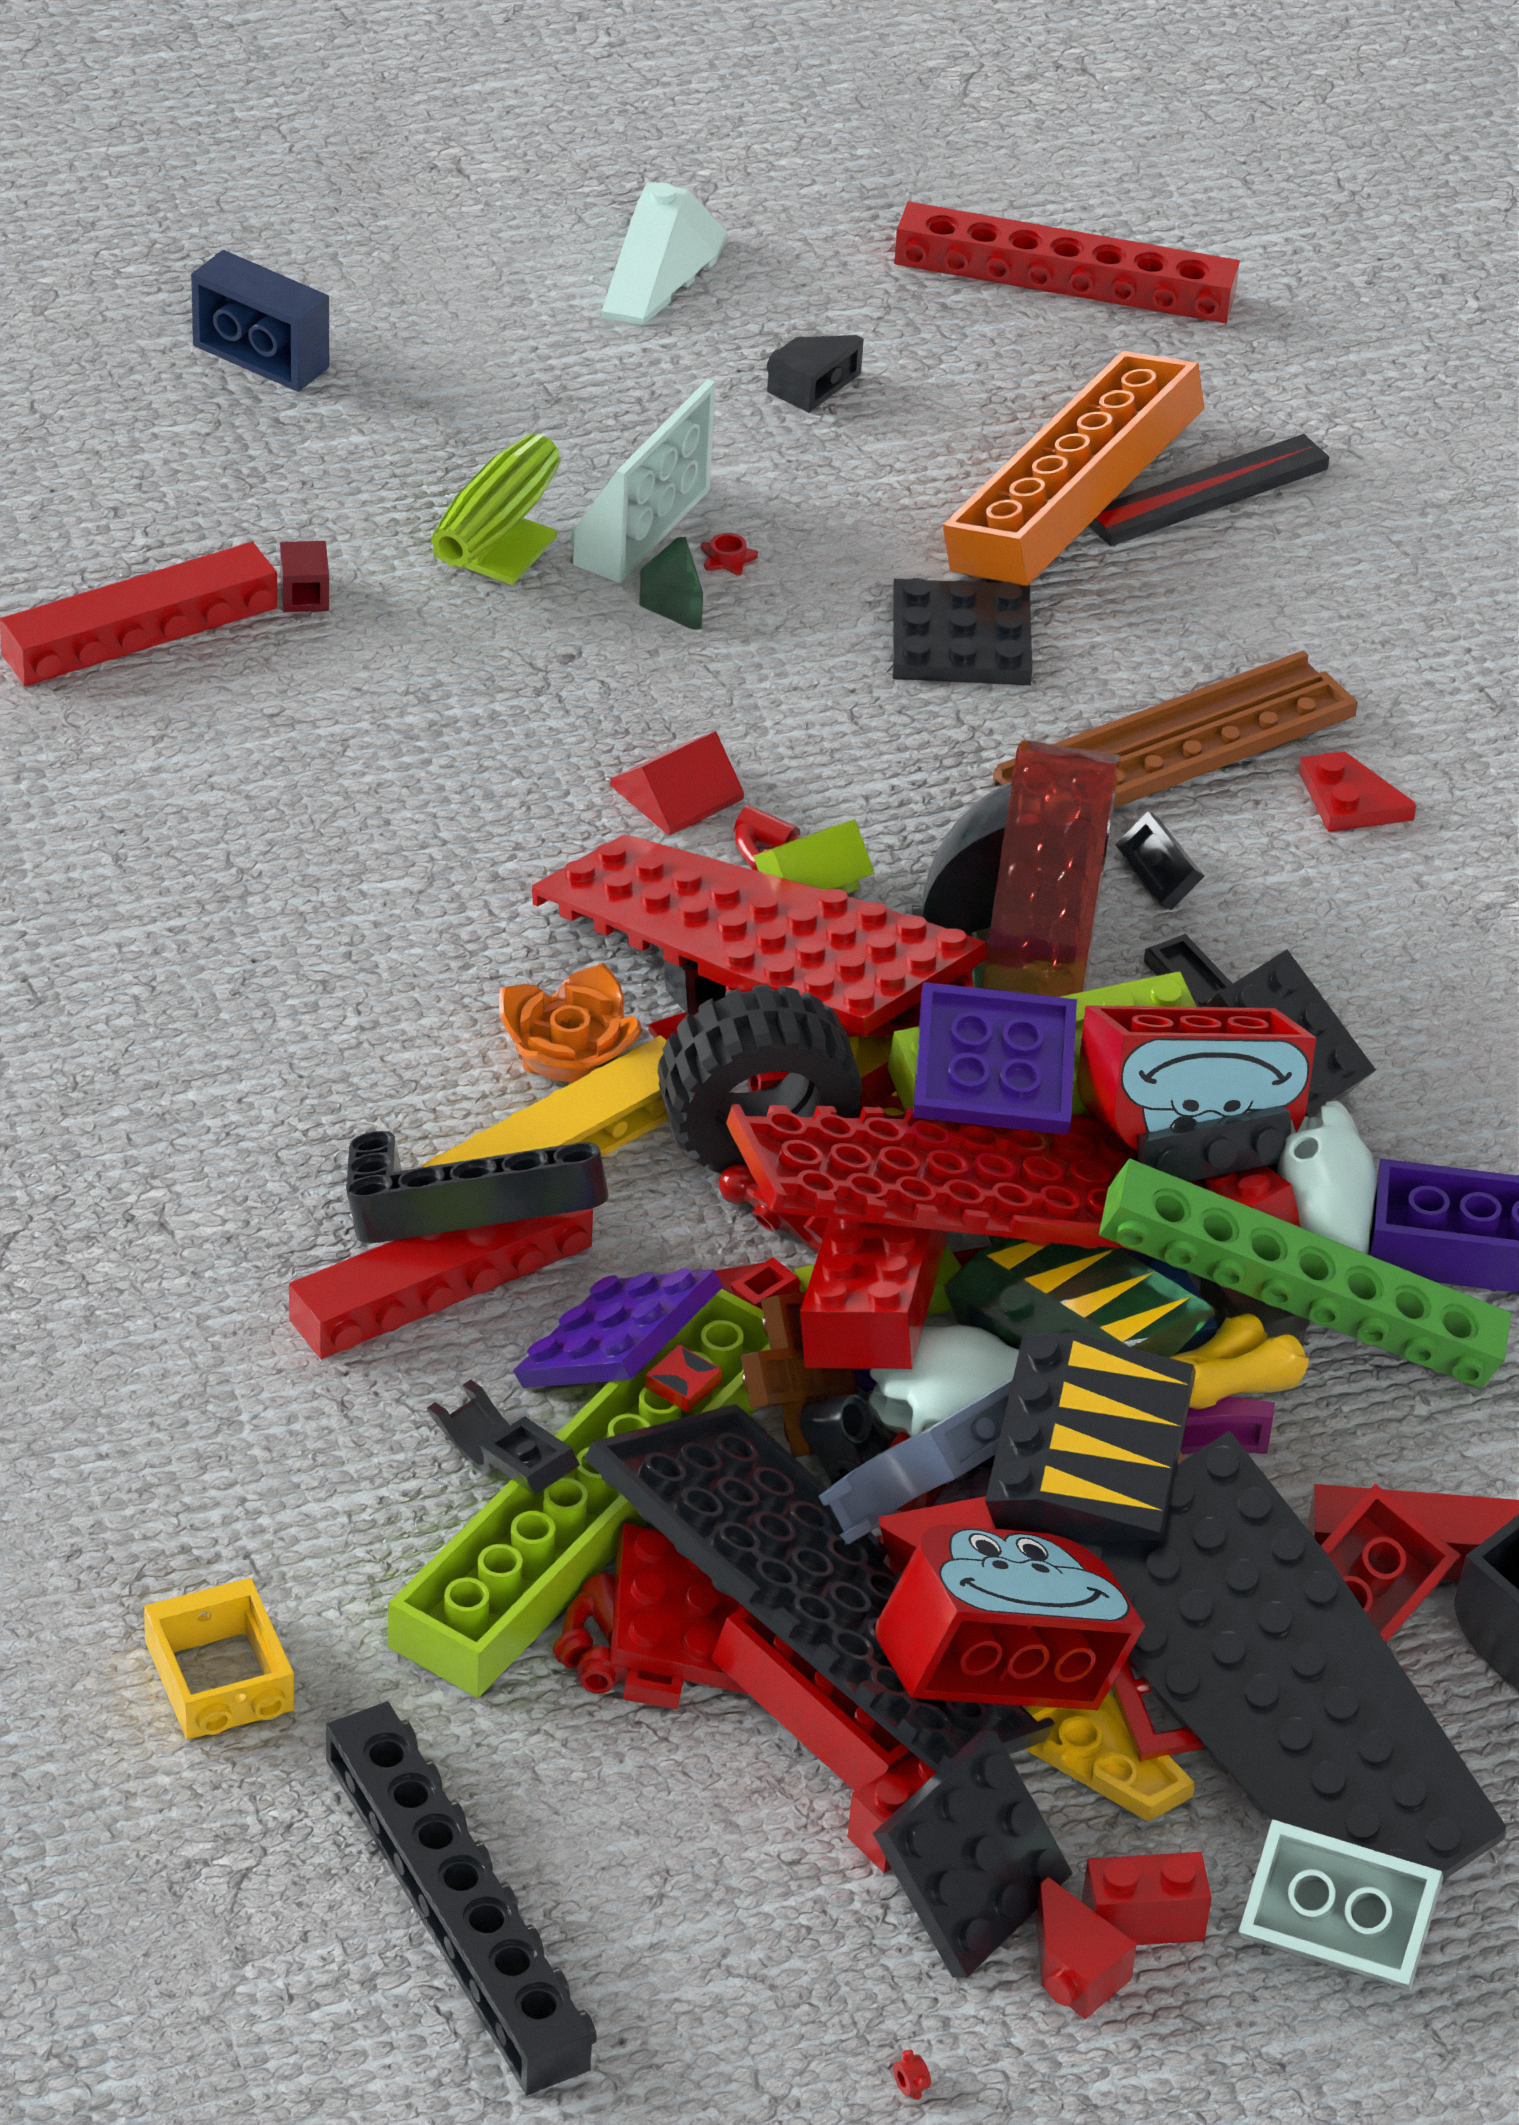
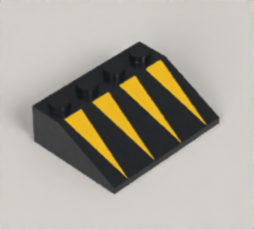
(1089, 1440)

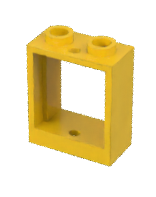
(231, 1611)

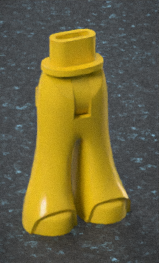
(1244, 1362)

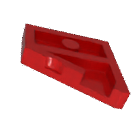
(1351, 793)

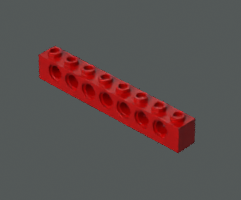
(1066, 262)

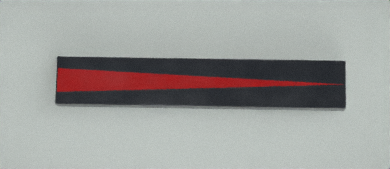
(1209, 489)

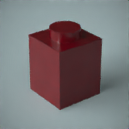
(304, 576)

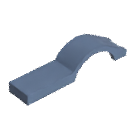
(918, 1464)

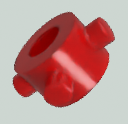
(912, 2074)

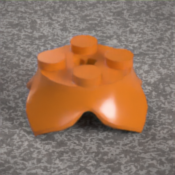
(572, 1029)

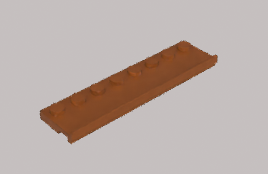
(1213, 726)

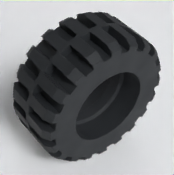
(745, 1038)

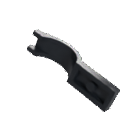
(490, 1443)

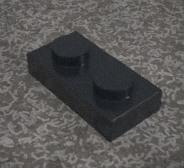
(1159, 860)

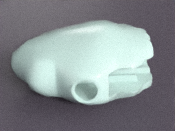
(1331, 1177)
(947, 1374)

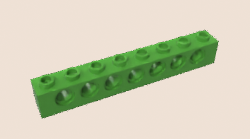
(1305, 1274)

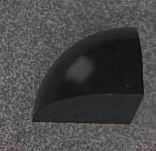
(966, 867)

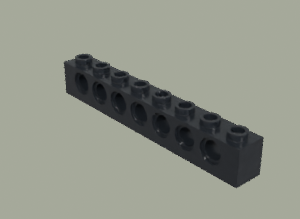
(460, 1898)

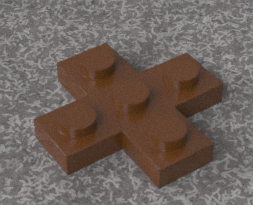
(780, 1373)

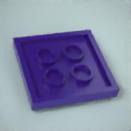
(995, 1058)
(617, 1328)

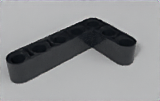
(467, 1193)

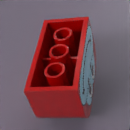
(1190, 1065)
(1007, 1620)

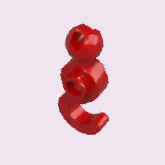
(740, 1187)

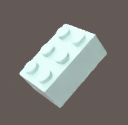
(1341, 1904)

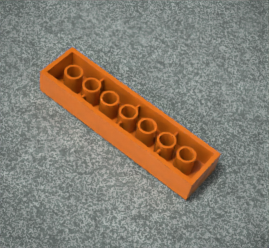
(1073, 468)

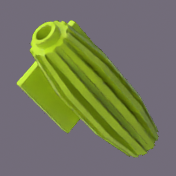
(486, 519)

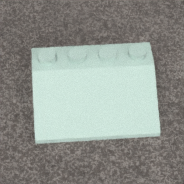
(649, 492)

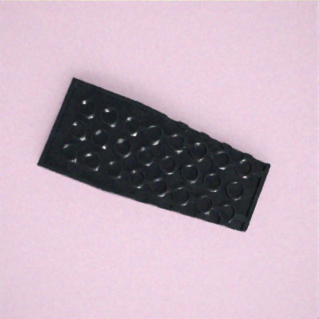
(771, 1544)
(1287, 1674)

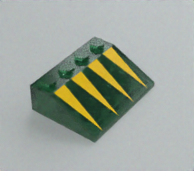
(1069, 1289)

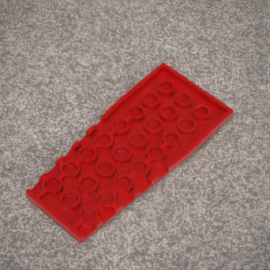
(762, 928)
(935, 1172)

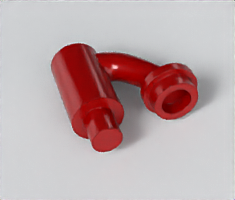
(761, 829)
(594, 1600)

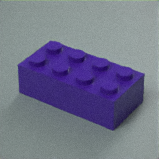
(1448, 1224)

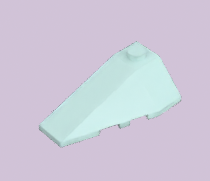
(662, 251)

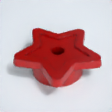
(727, 552)

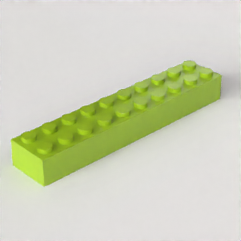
(534, 1552)

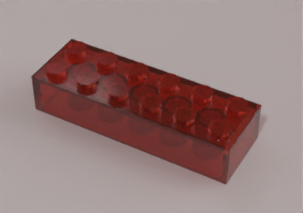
(1051, 870)

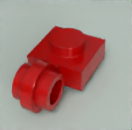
(645, 1687)

